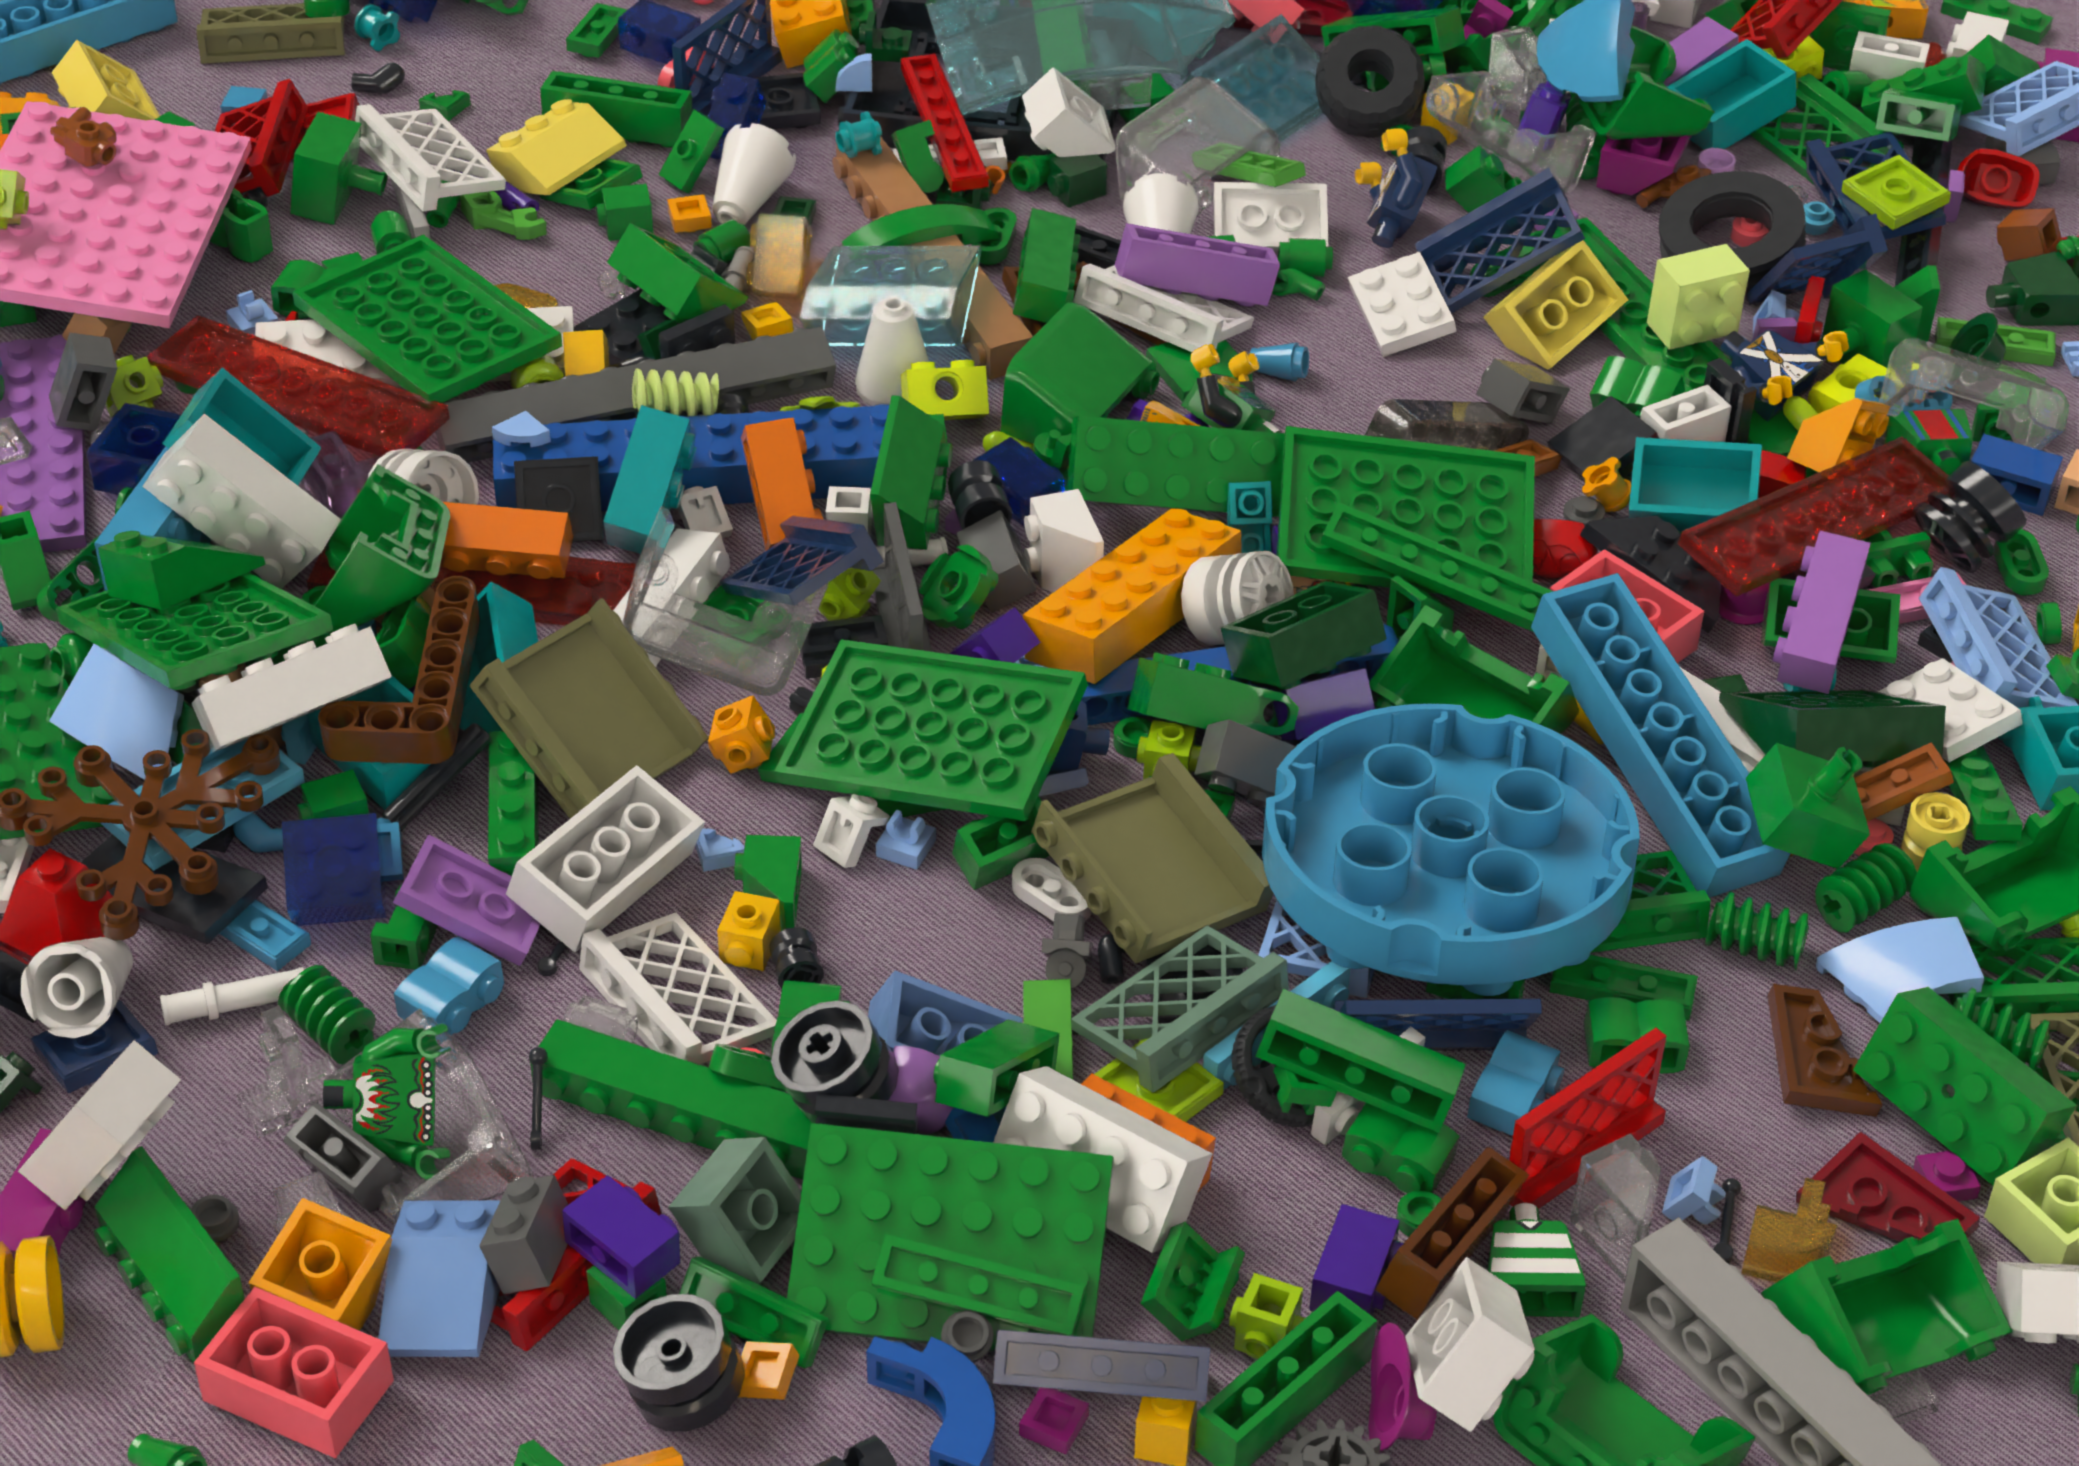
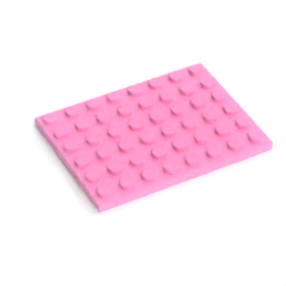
(117, 233)

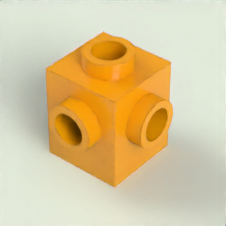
(741, 735)

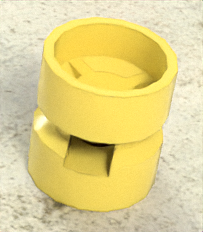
(1932, 820)

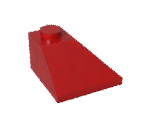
(48, 907)

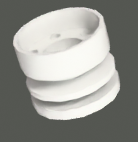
(434, 471)
(1229, 588)

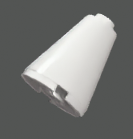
(750, 171)
(1161, 203)
(888, 351)
(76, 984)

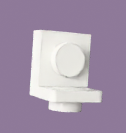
(704, 511)
(847, 828)

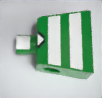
(1538, 1263)

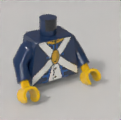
(1400, 191)
(1780, 366)

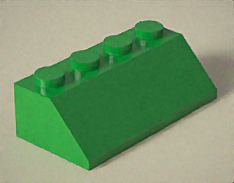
(166, 1255)

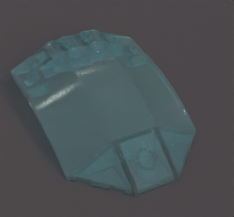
(1008, 45)

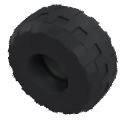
(1369, 50)

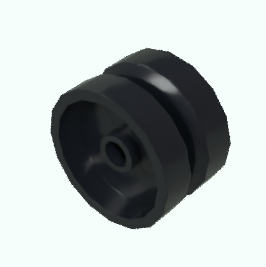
(833, 1053)
(679, 1362)

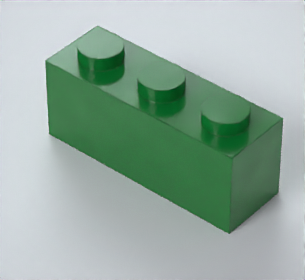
(985, 1069)

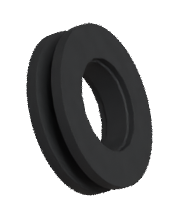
(1735, 195)

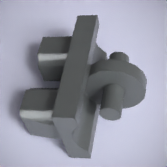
(1067, 949)

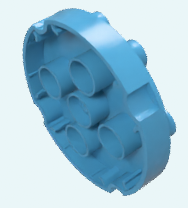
(1450, 846)

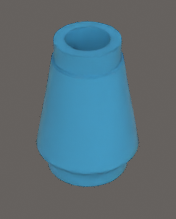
(1283, 361)

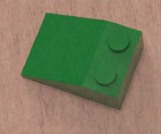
(168, 570)

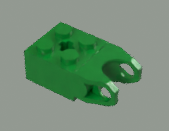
(1204, 696)

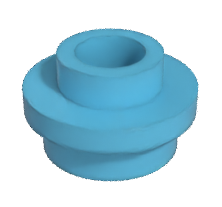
(1818, 218)

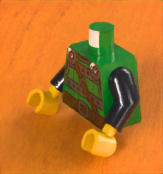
(1224, 400)

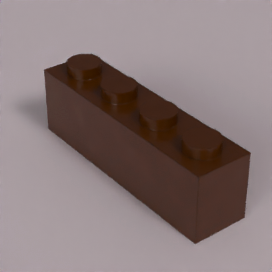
(1451, 1232)

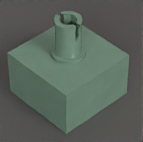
(740, 1208)

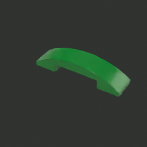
(925, 224)

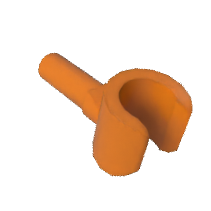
(997, 176)

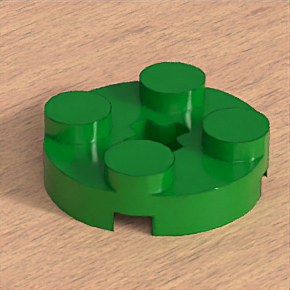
(974, 581)

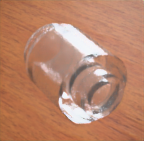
(602, 1018)

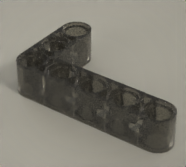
(1448, 423)

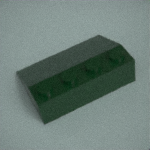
(1818, 723)

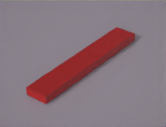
(951, 138)

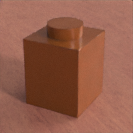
(2028, 233)

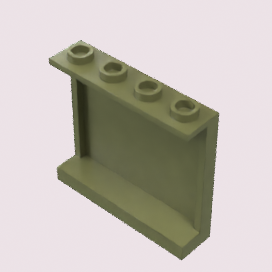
(588, 709)
(1155, 860)

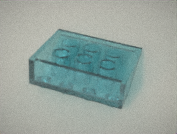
(1270, 75)
(856, 278)

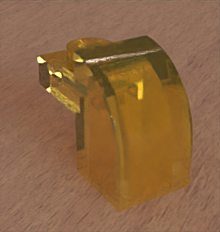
(1787, 1241)

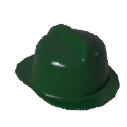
(1981, 338)

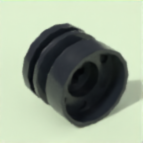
(1975, 511)

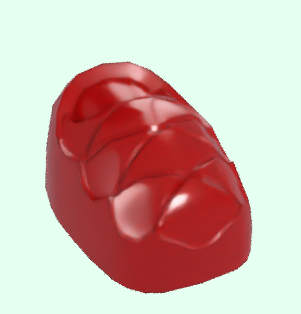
(1999, 179)
(1559, 547)

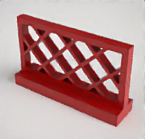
(1782, 23)
(273, 130)
(1586, 1116)
(538, 1310)

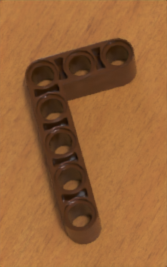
(430, 724)

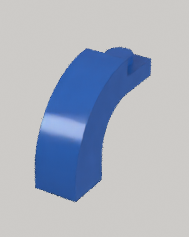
(947, 1385)

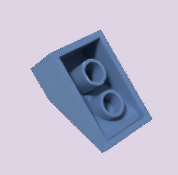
(929, 1016)
(438, 1280)

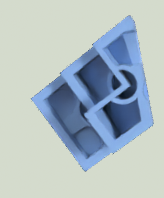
(119, 710)
(1901, 960)

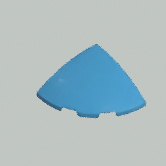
(1589, 50)

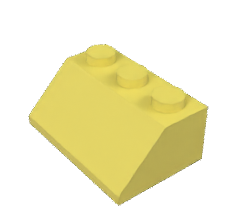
(102, 84)
(555, 148)
(1556, 306)

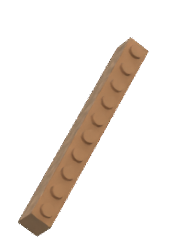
(885, 188)

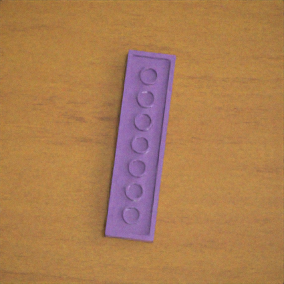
(54, 474)

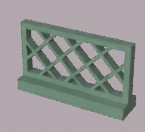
(1203, 1022)

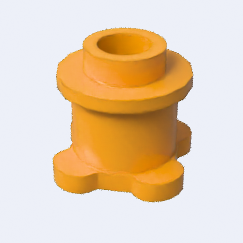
(1607, 485)

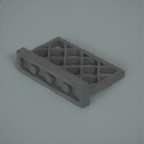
(897, 593)

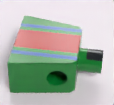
(1938, 434)

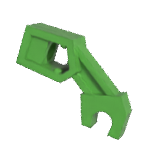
(486, 212)

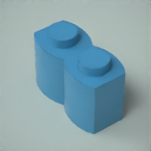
(451, 985)
(1514, 1082)

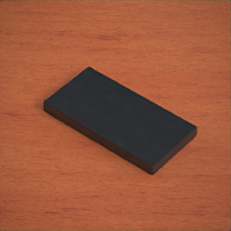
(189, 914)

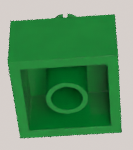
(329, 169)
(1871, 316)
(1809, 804)

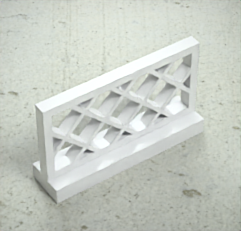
(409, 164)
(1178, 319)
(659, 1026)

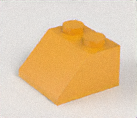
(326, 1264)

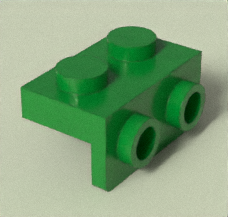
(1191, 1283)

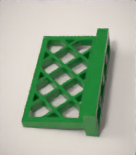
(1821, 107)
(1660, 917)
(2030, 992)

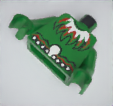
(395, 1096)

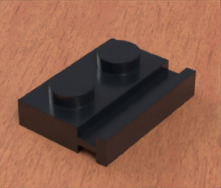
(699, 333)
(1732, 389)
(826, 635)
(867, 1113)

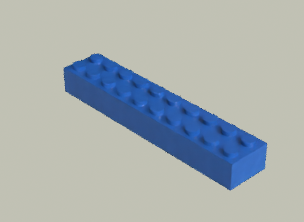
(839, 443)

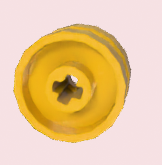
(31, 1297)

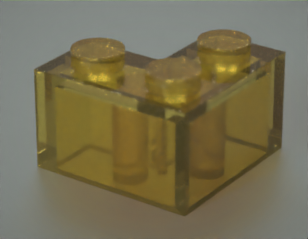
(780, 255)

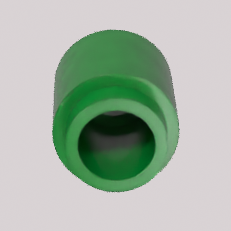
(1848, 85)
(389, 230)
(725, 239)
(1306, 255)

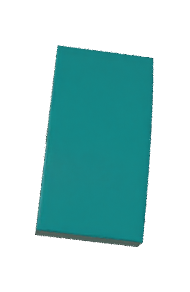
(1251, 512)

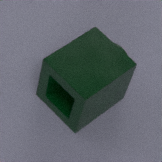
(1077, 178)

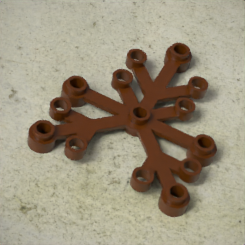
(143, 818)

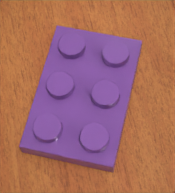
(467, 900)

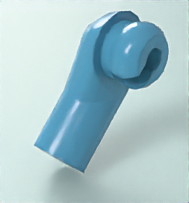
(258, 835)

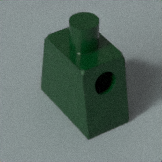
(2038, 291)

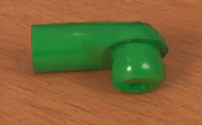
(2070, 248)
(1294, 281)

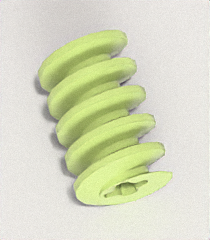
(676, 395)

